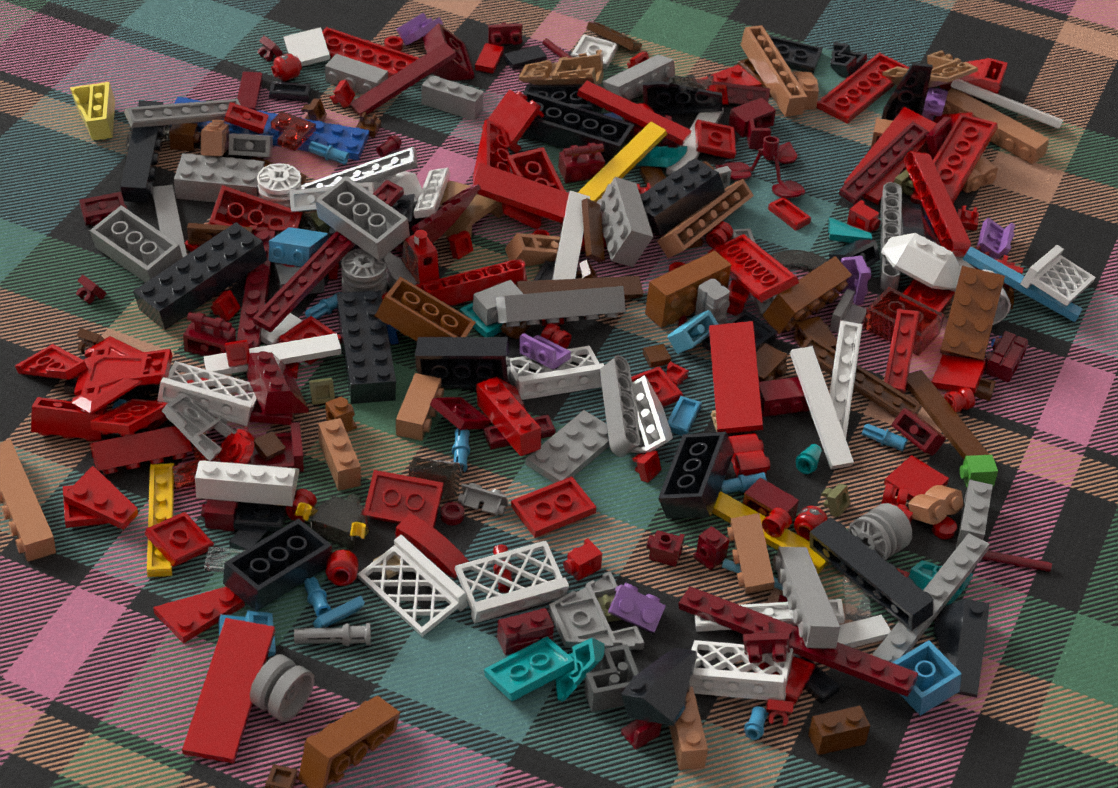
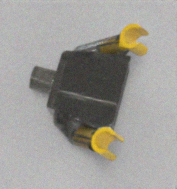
(337, 520)

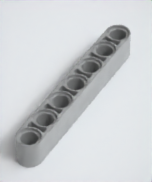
(890, 227)

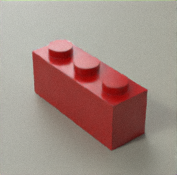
(63, 419)

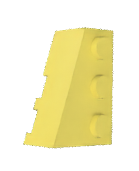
(96, 108)

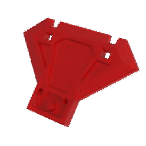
(115, 370)

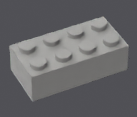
(202, 176)
(362, 218)
(624, 222)
(135, 244)

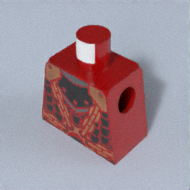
(420, 257)

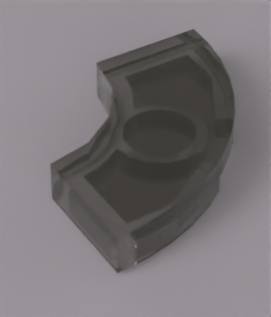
(799, 259)

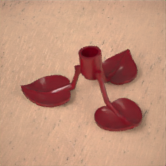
(775, 152)

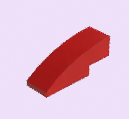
(431, 544)

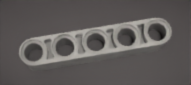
(619, 406)

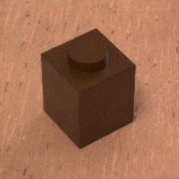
(184, 136)

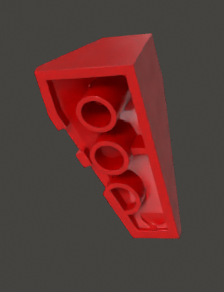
(493, 148)
(536, 167)
(252, 212)

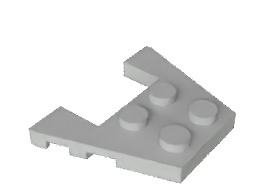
(195, 422)
(581, 617)

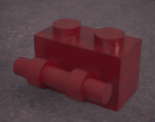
(581, 162)
(207, 335)

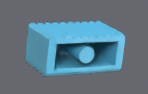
(692, 332)

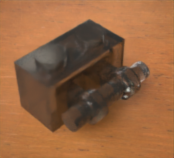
(439, 471)

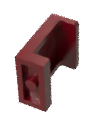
(292, 455)

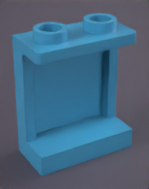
(295, 246)

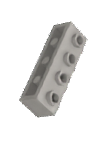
(630, 82)

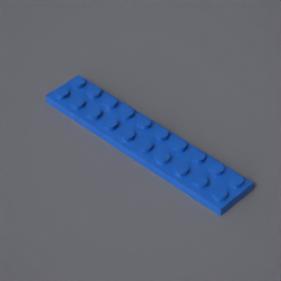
(341, 137)

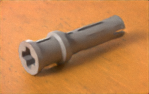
(345, 634)

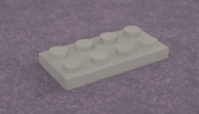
(570, 448)

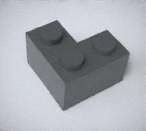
(605, 687)

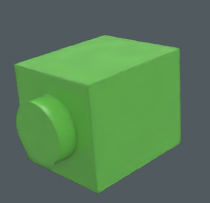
(979, 468)

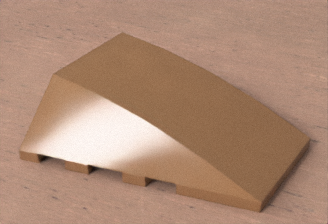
(943, 70)
(565, 71)
(475, 211)

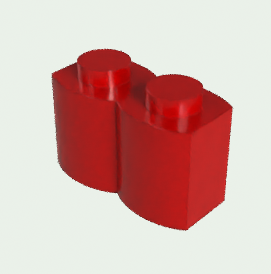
(748, 455)

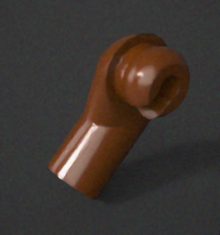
(515, 331)

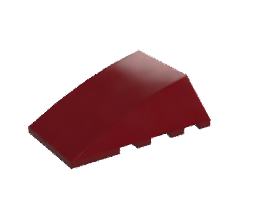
(447, 215)

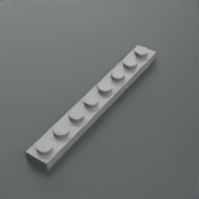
(941, 589)

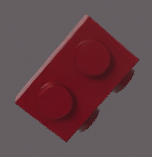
(99, 207)

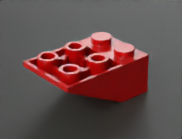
(989, 75)

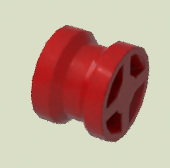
(776, 522)

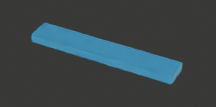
(1014, 279)

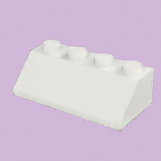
(246, 483)

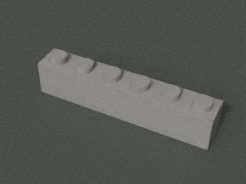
(560, 305)
(806, 597)

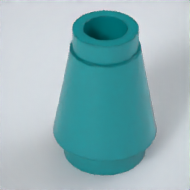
(808, 460)

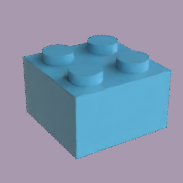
(936, 677)

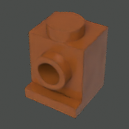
(341, 409)

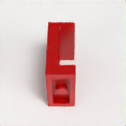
(515, 116)

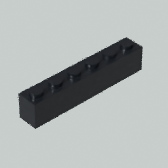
(141, 160)
(872, 573)

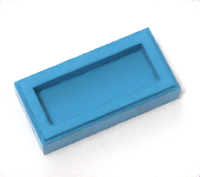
(684, 415)
(339, 613)

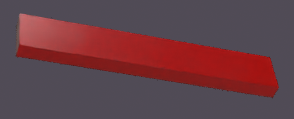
(632, 111)

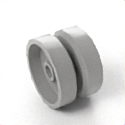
(281, 688)

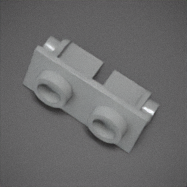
(493, 500)

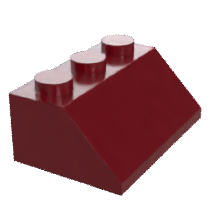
(459, 67)
(274, 385)

